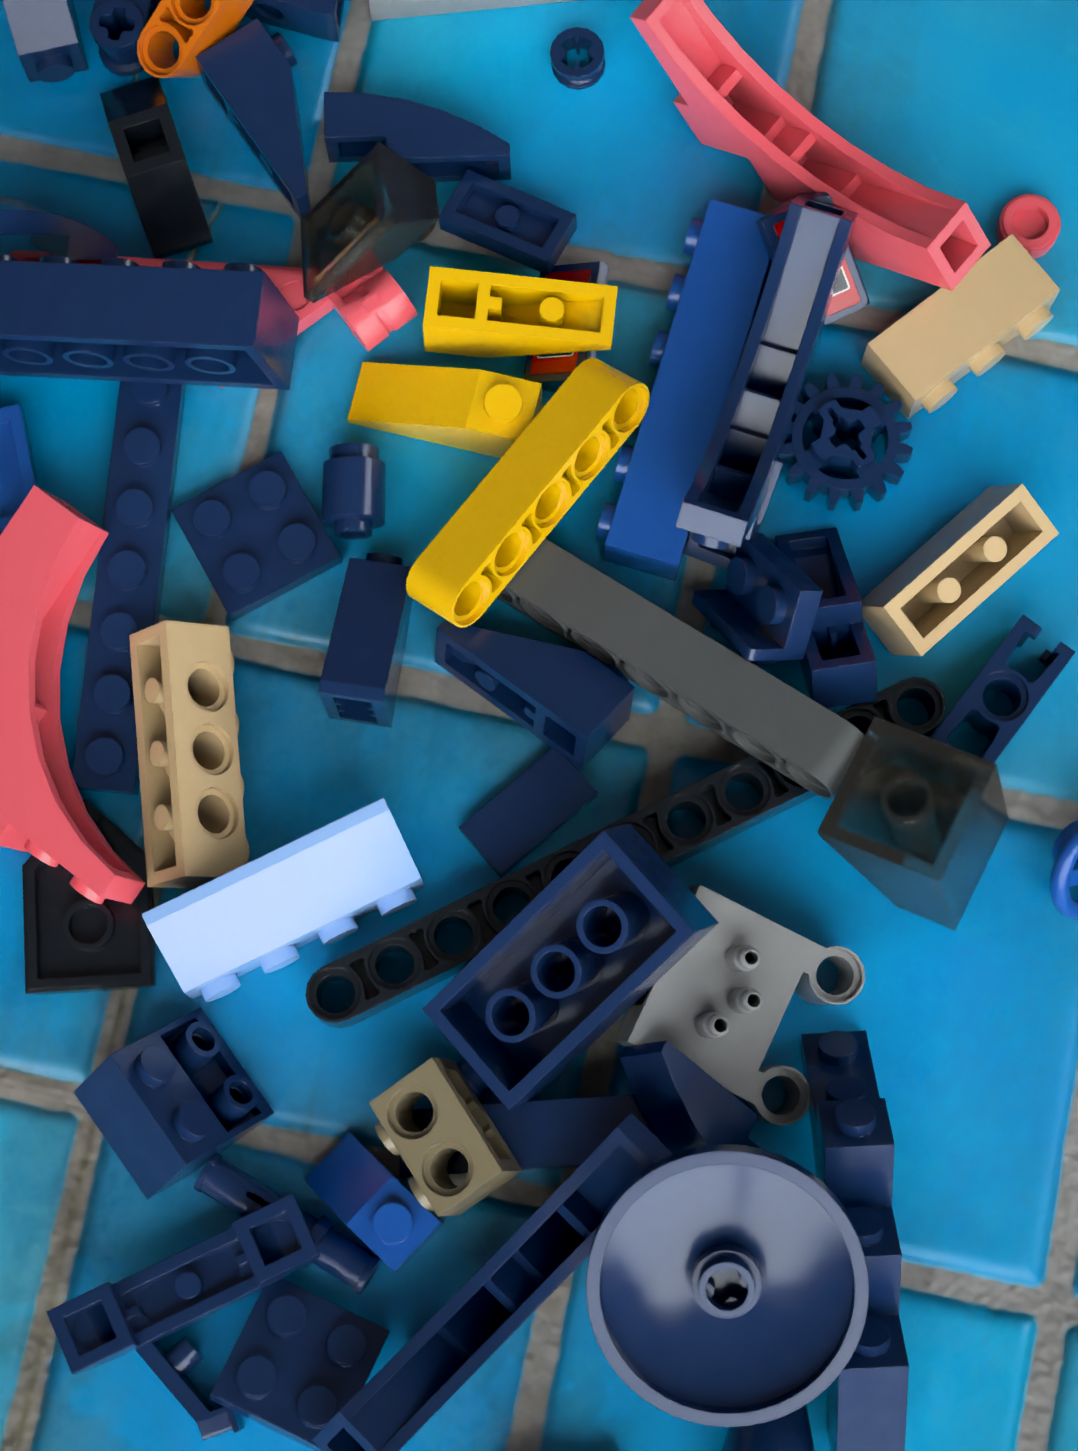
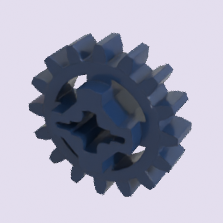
(862, 426)

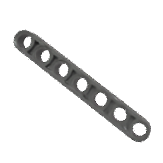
(685, 668)

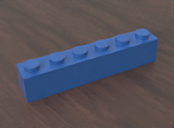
(692, 383)

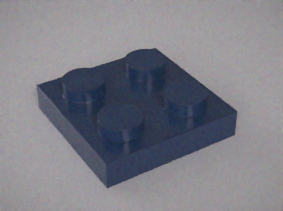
(256, 536)
(297, 1362)

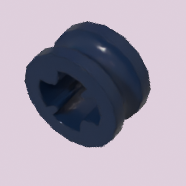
(577, 77)

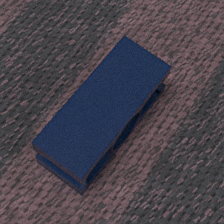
(1000, 677)

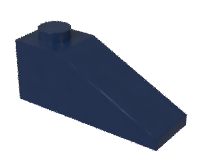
(258, 94)
(543, 686)

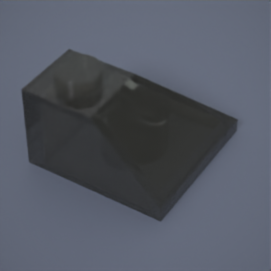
(365, 222)

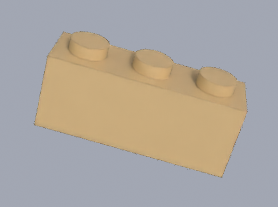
(961, 328)
(957, 569)

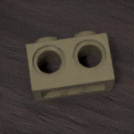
(456, 1125)

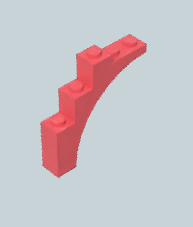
(746, 113)
(41, 809)

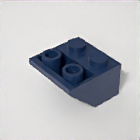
(172, 1101)

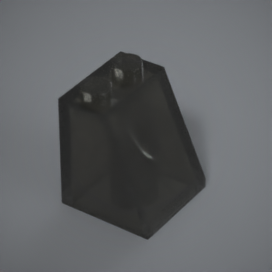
(917, 820)

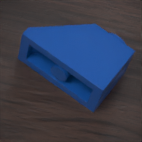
(373, 1202)

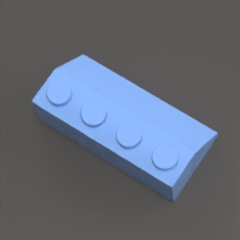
(285, 902)

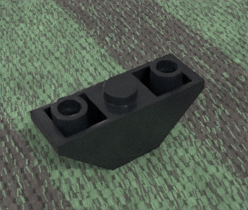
(156, 168)

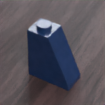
(367, 641)

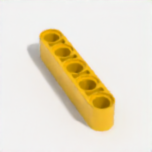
(527, 492)

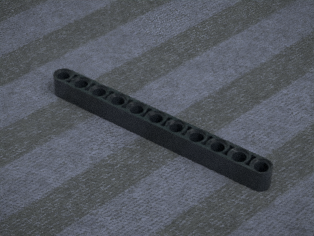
(476, 910)

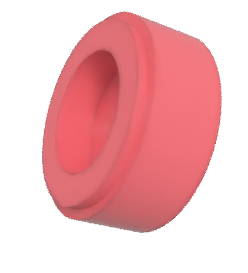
(1031, 221)

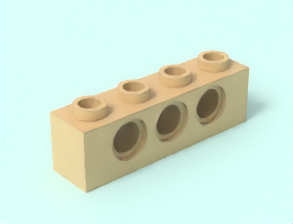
(188, 753)

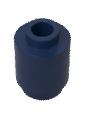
(353, 490)

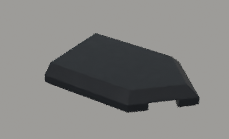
(81, 943)

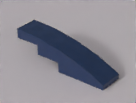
(548, 1131)

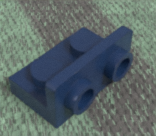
(765, 604)

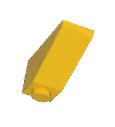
(515, 314)
(445, 405)

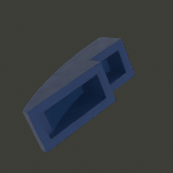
(420, 134)
(839, 656)
(683, 1101)

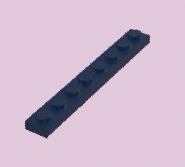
(127, 580)

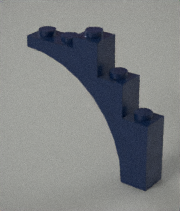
(769, 378)
(857, 1163)
(492, 1301)

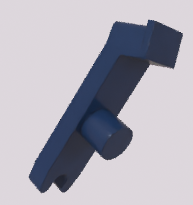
(172, 1370)

